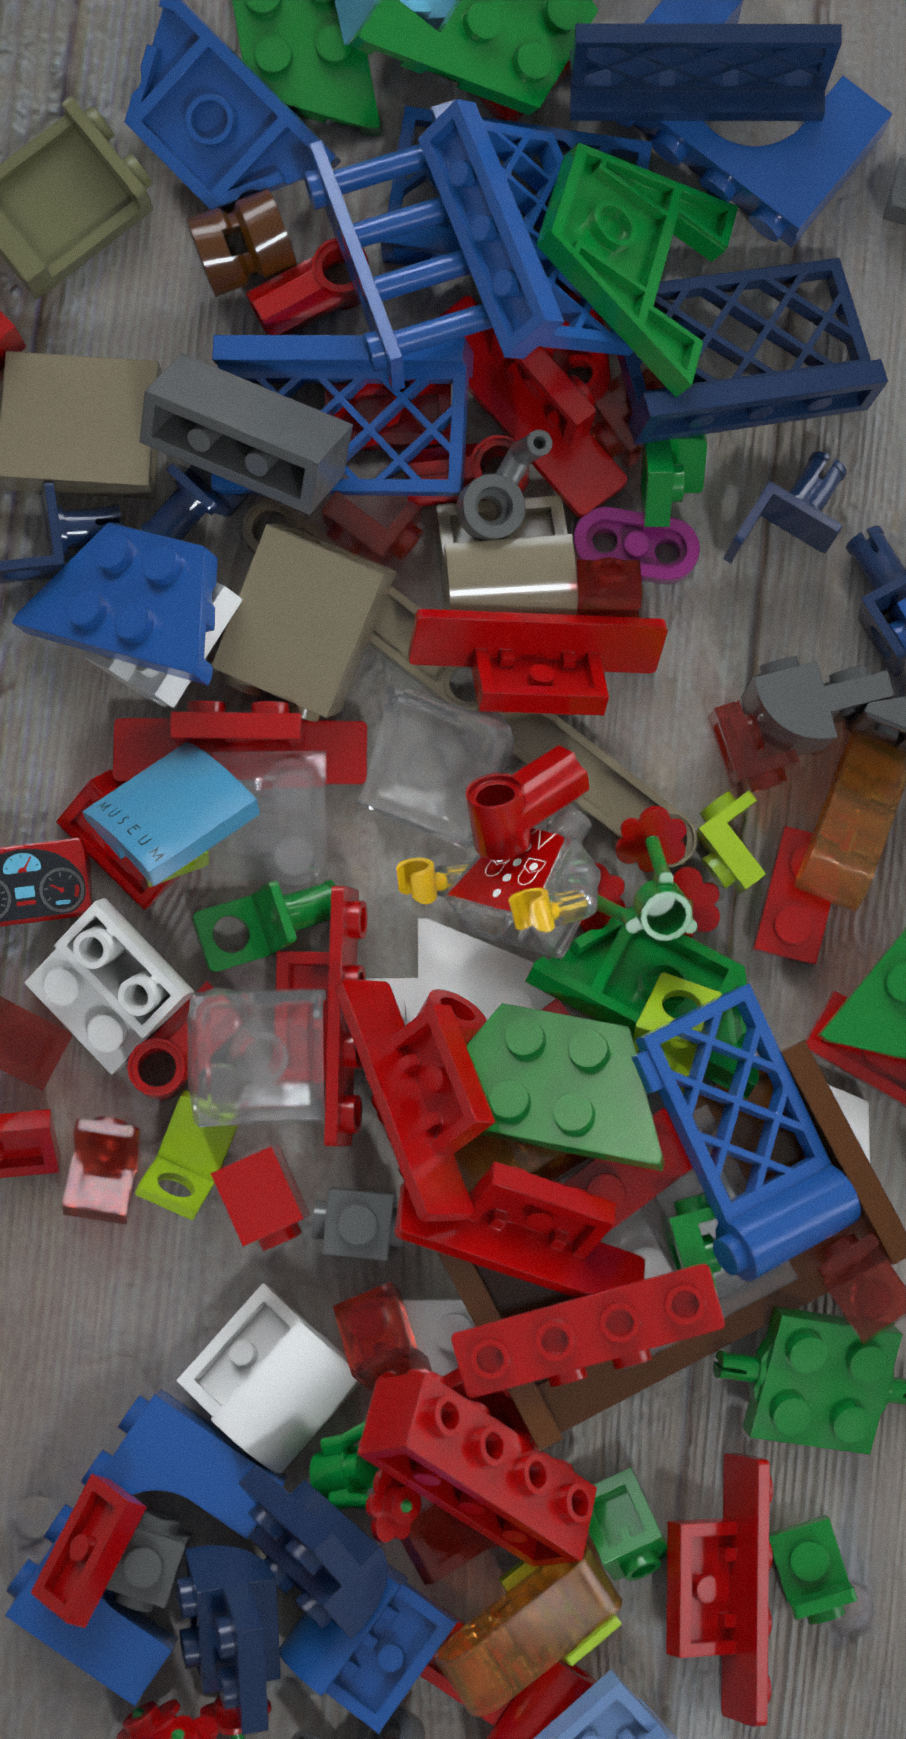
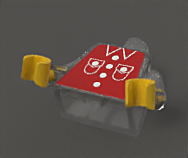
(522, 899)

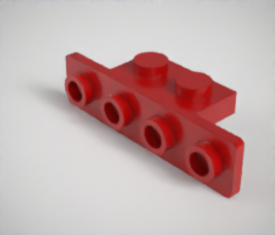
(540, 396)
(537, 658)
(266, 729)
(326, 971)
(422, 1092)
(530, 1233)
(588, 1330)
(722, 1588)

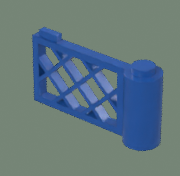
(772, 1216)

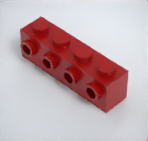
(477, 1468)

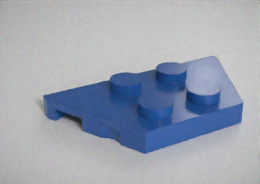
(214, 115)
(132, 602)

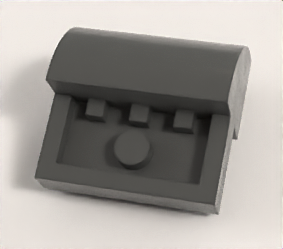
(800, 710)

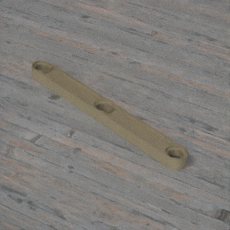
(613, 790)

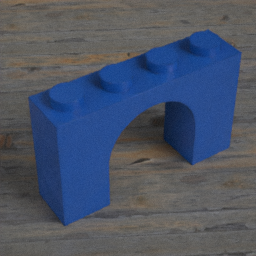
(779, 182)
(163, 1451)

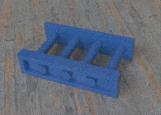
(382, 344)

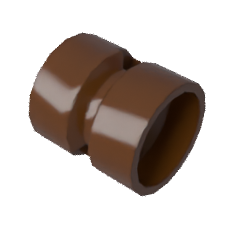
(263, 236)

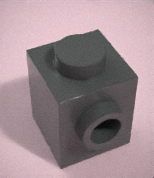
(356, 1223)
(150, 1563)

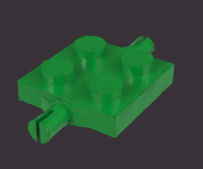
(816, 1381)

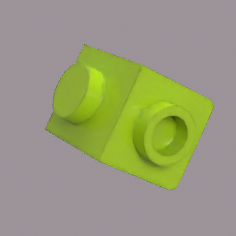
(727, 856)

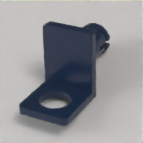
(190, 503)
(800, 509)
(63, 531)
(888, 582)

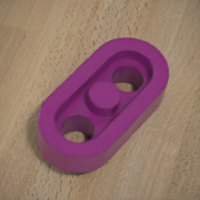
(639, 543)

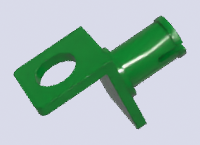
(268, 920)

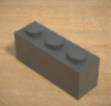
(245, 433)

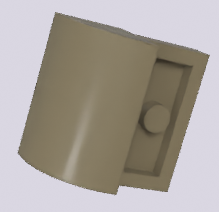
(518, 573)

